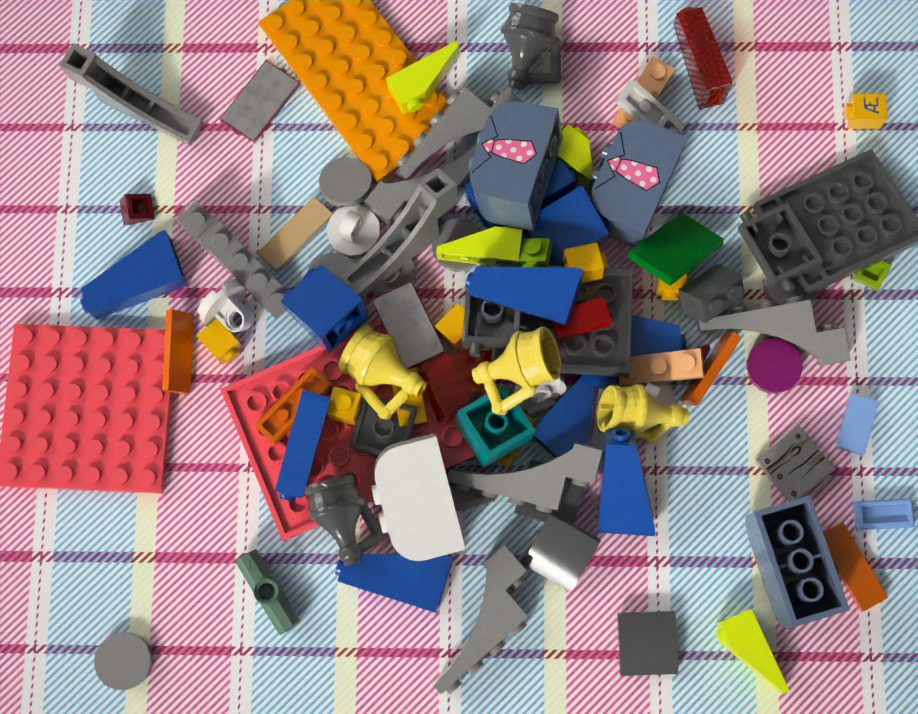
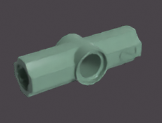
(278, 607)

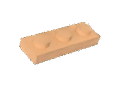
(654, 80)
(664, 367)

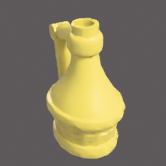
(374, 361)
(527, 361)
(637, 411)

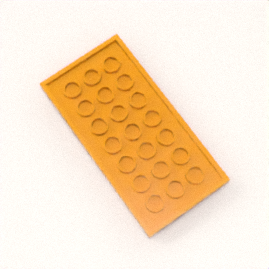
(343, 61)

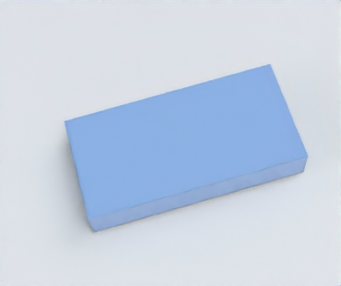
(857, 424)
(883, 514)

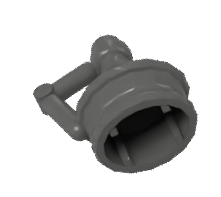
(529, 34)
(336, 508)

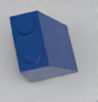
(569, 224)
(325, 307)

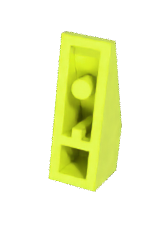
(417, 82)
(484, 247)
(747, 643)

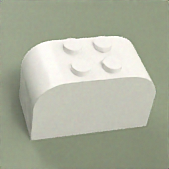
(416, 500)

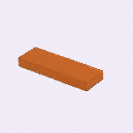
(178, 352)
(711, 369)
(281, 415)
(853, 568)

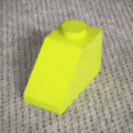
(576, 153)

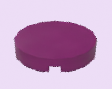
(774, 366)

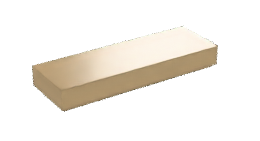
(295, 234)

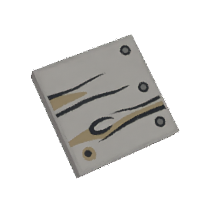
(795, 464)

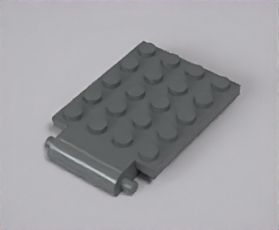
(830, 225)
(592, 353)

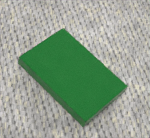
(675, 248)

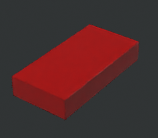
(585, 318)

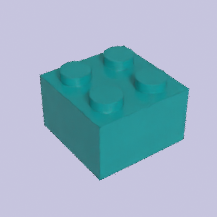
(491, 434)

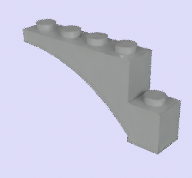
(127, 96)
(461, 117)
(390, 199)
(407, 236)
(232, 256)
(790, 323)
(539, 484)
(496, 618)

